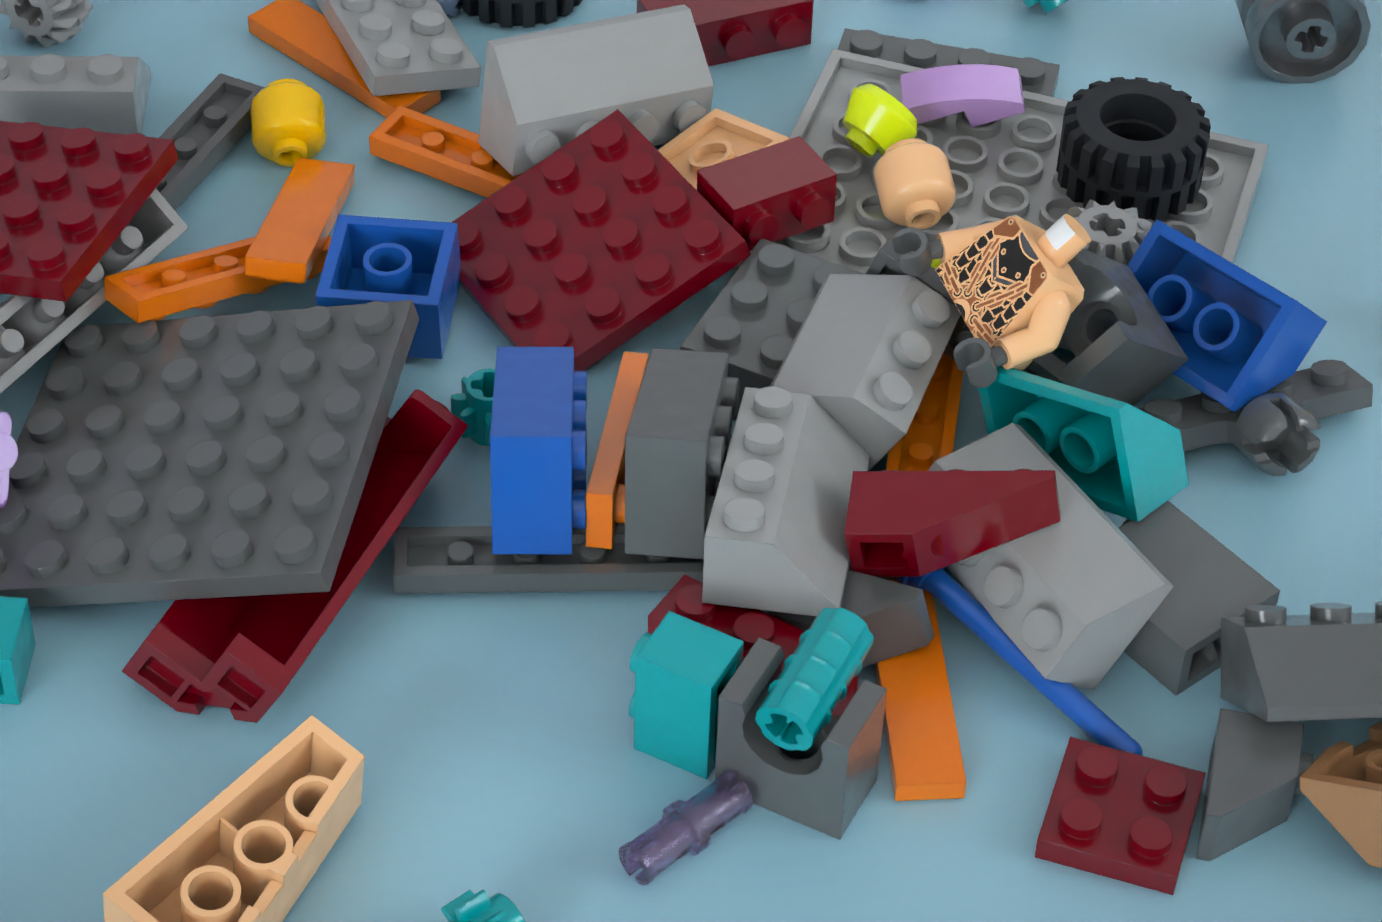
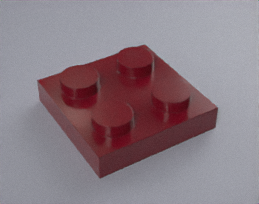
(1120, 815)

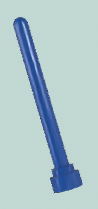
(1062, 695)

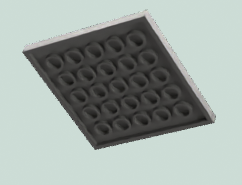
(200, 455)

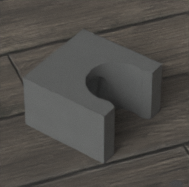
(1117, 334)
(809, 786)

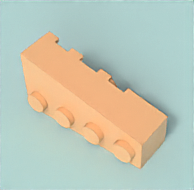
(253, 842)

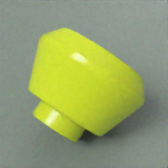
(876, 120)

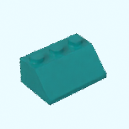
(1106, 446)

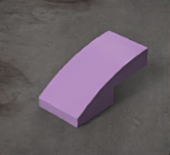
(978, 89)

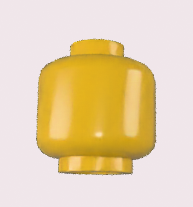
(288, 122)

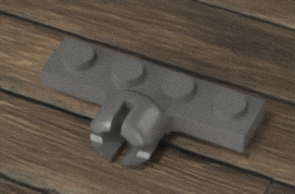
(1275, 425)

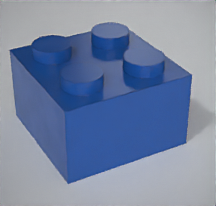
(396, 262)

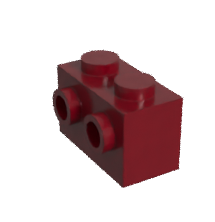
(771, 191)

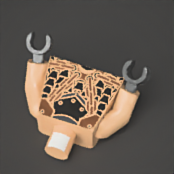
(1007, 285)

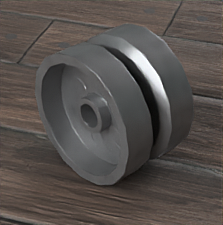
(1304, 37)

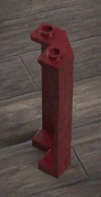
(250, 647)

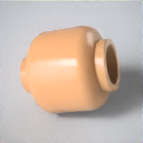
(914, 184)

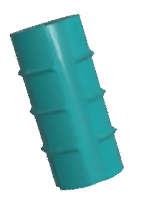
(814, 679)

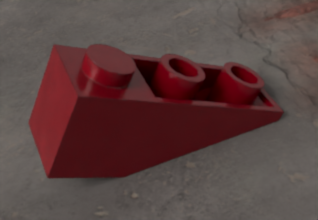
(936, 518)

